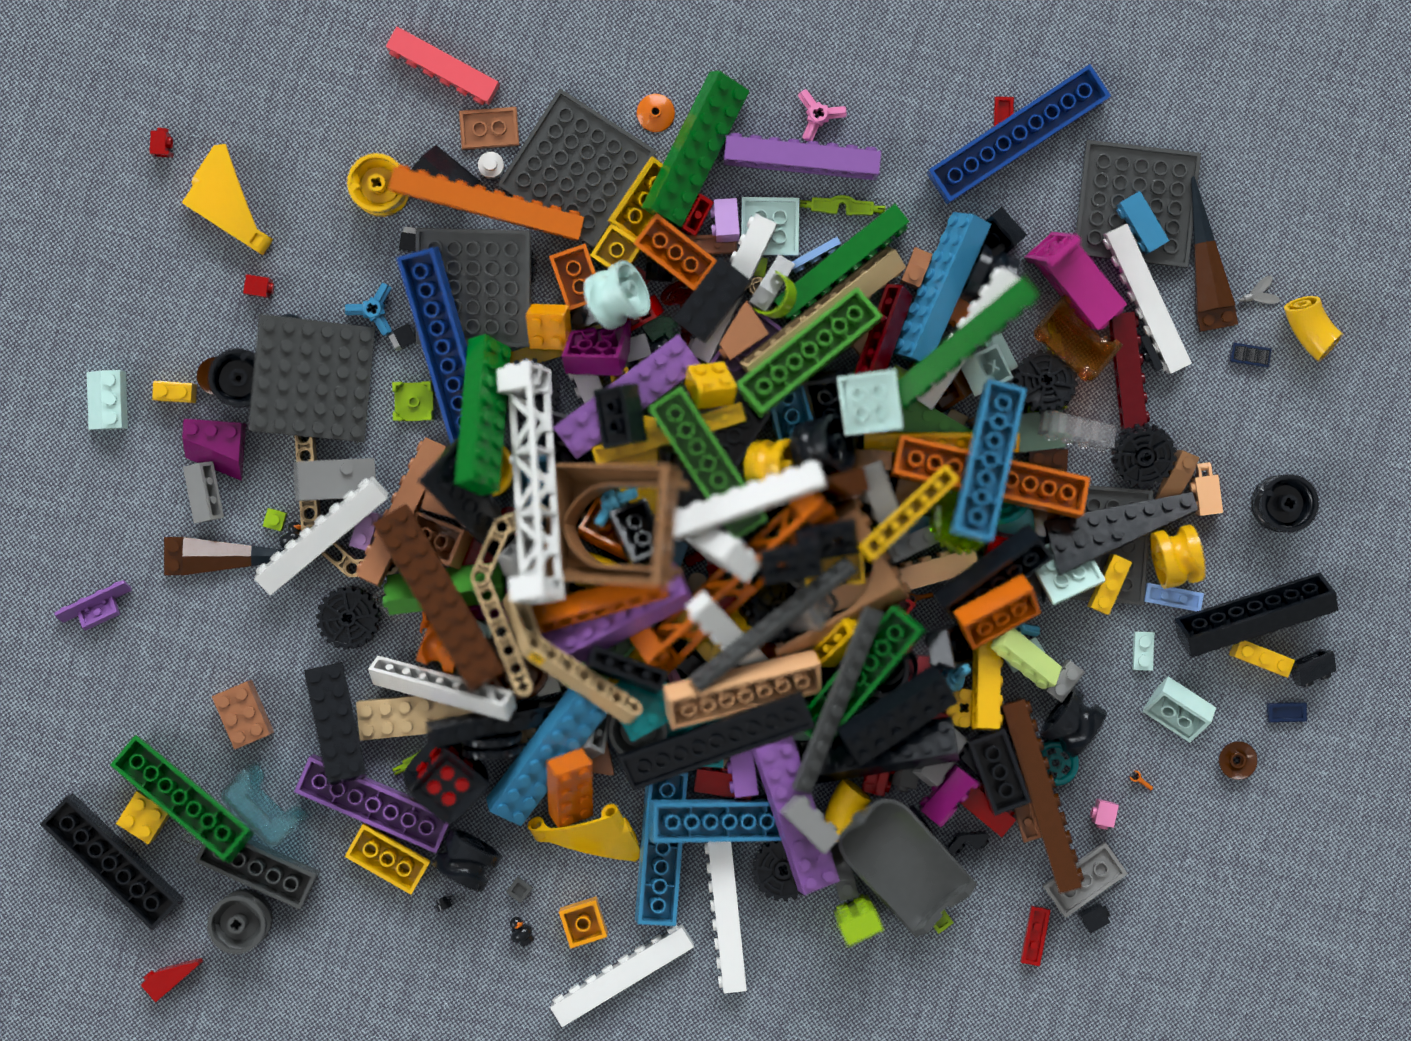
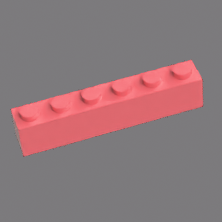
(442, 65)

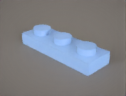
(815, 255)
(1173, 597)

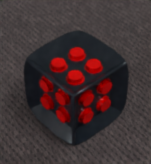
(445, 781)

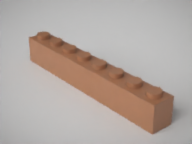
(378, 558)

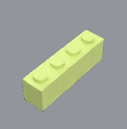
(1027, 658)

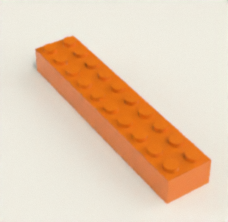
(1025, 483)

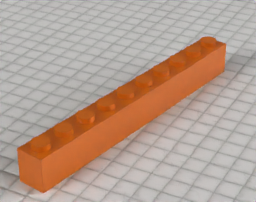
(486, 203)

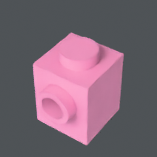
(1104, 814)

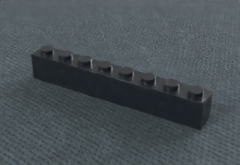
(478, 726)

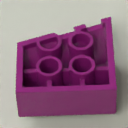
(597, 351)
(216, 442)
(943, 799)

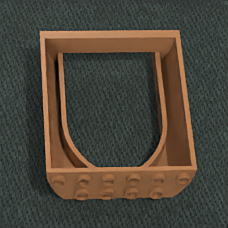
(580, 485)
(882, 591)

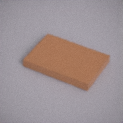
(489, 128)

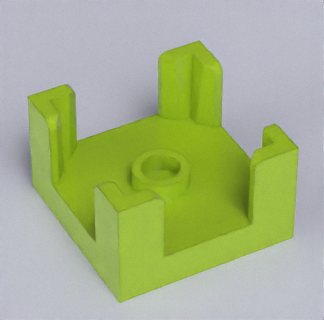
(413, 401)

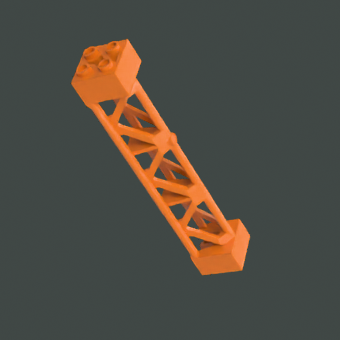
(656, 643)

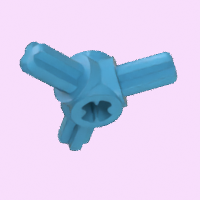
(377, 301)

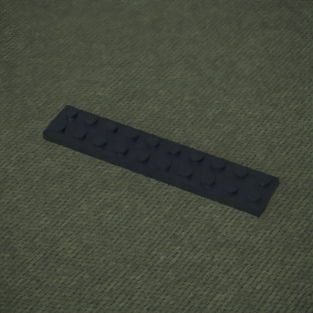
(716, 740)

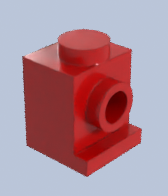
(161, 143)

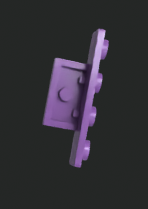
(96, 607)

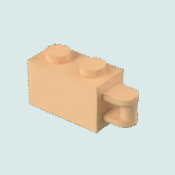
(1206, 491)

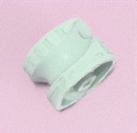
(616, 295)

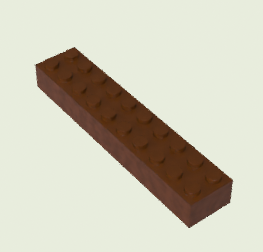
(439, 598)
(1042, 796)

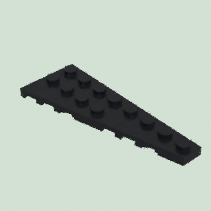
(471, 510)
(1106, 530)

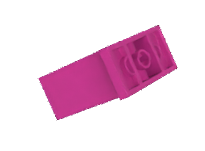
(1078, 277)

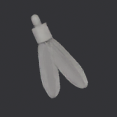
(1257, 293)

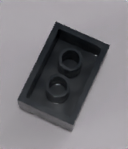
(635, 531)
(948, 647)

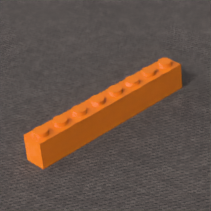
(594, 603)

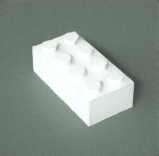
(725, 552)

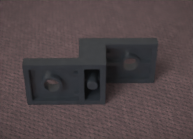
(806, 557)

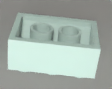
(107, 400)
(1179, 709)

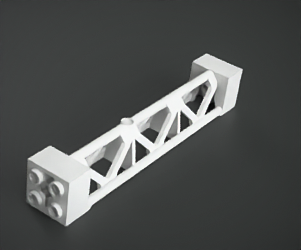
(519, 383)

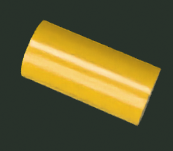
(629, 214)
(387, 858)

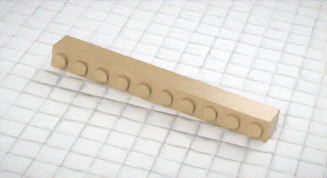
(868, 278)

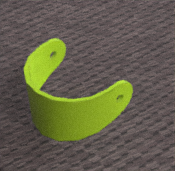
(787, 304)

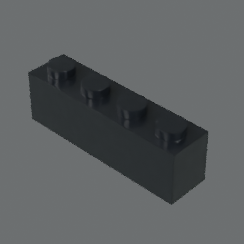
(625, 670)

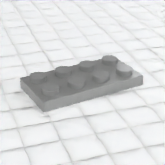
(1100, 872)

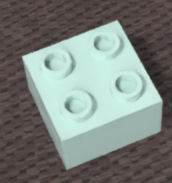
(984, 366)

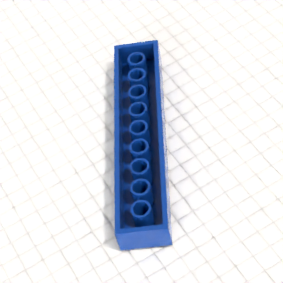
(1018, 134)
(438, 330)

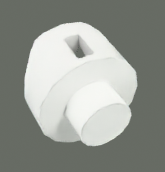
(491, 165)

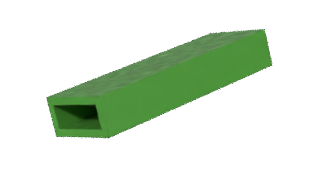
(401, 600)

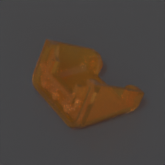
(1075, 340)

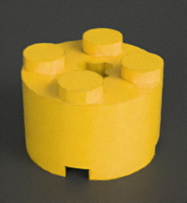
(961, 718)

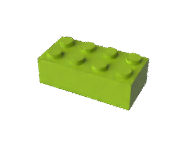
(857, 919)

